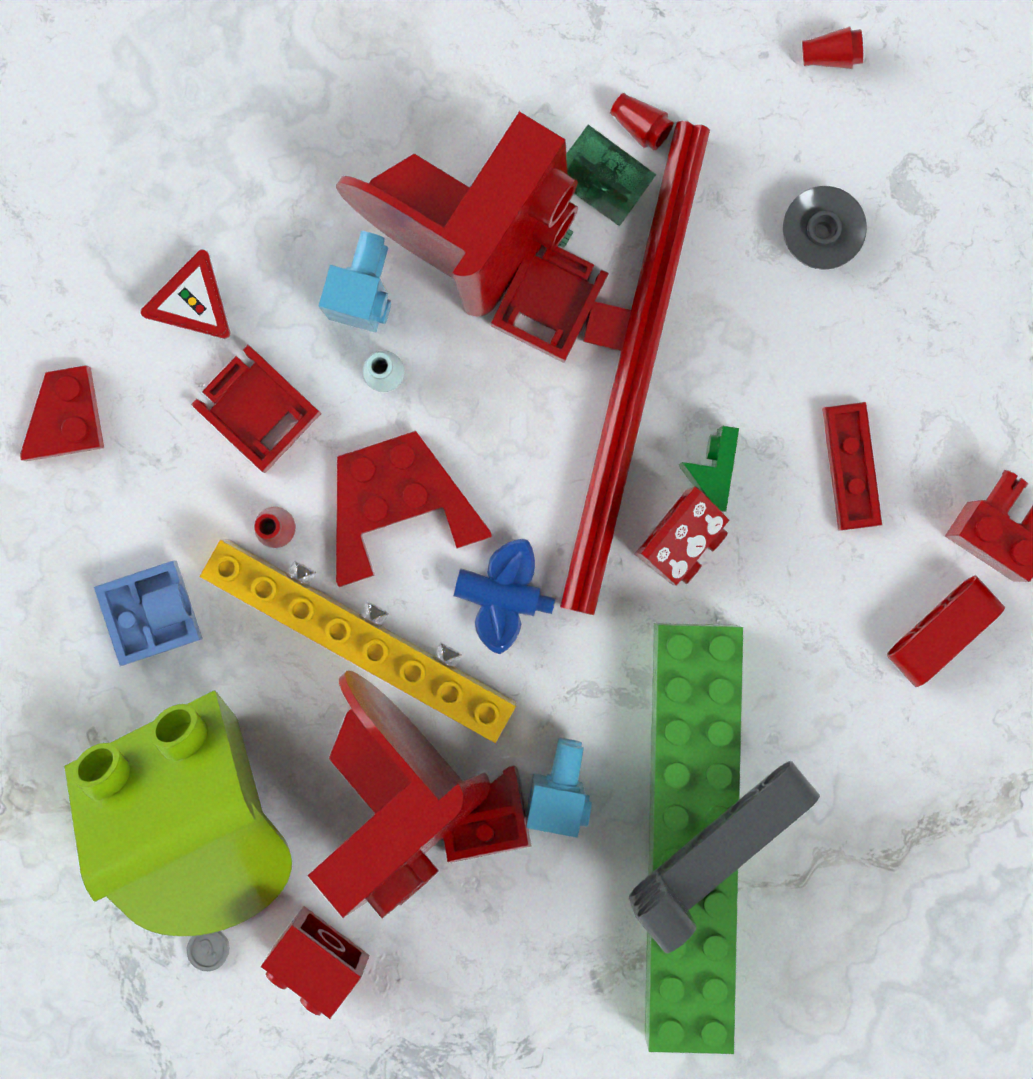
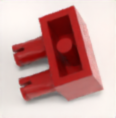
(992, 536)

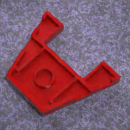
(389, 486)

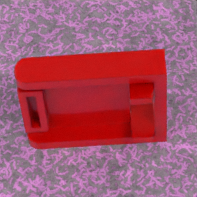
(553, 294)
(251, 406)

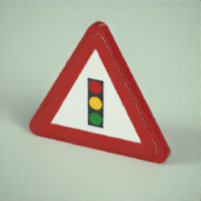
(191, 300)

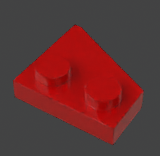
(64, 416)
(494, 825)

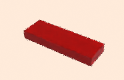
(852, 466)

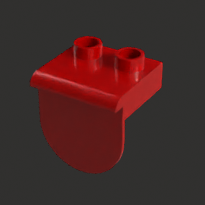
(479, 229)
(413, 801)

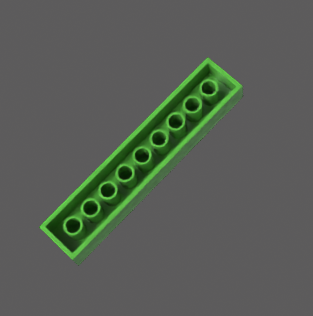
(690, 787)

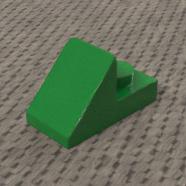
(715, 479)

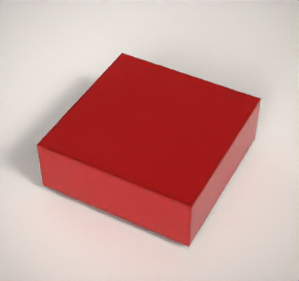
(607, 326)

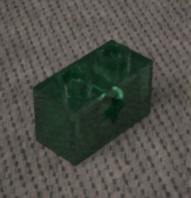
(606, 175)

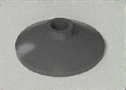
(837, 212)

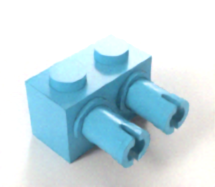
(357, 293)
(559, 799)

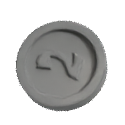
(208, 951)

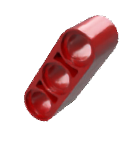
(945, 631)

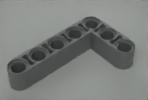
(668, 893)

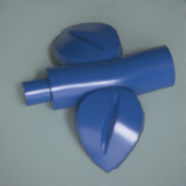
(503, 594)

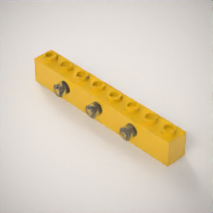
(359, 638)

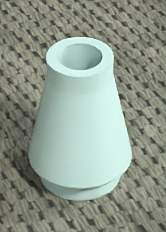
(388, 380)

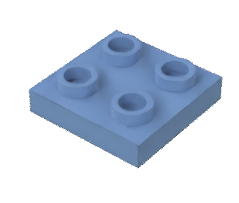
(148, 613)

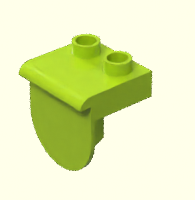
(177, 823)

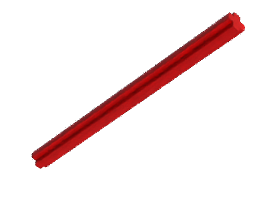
(635, 367)

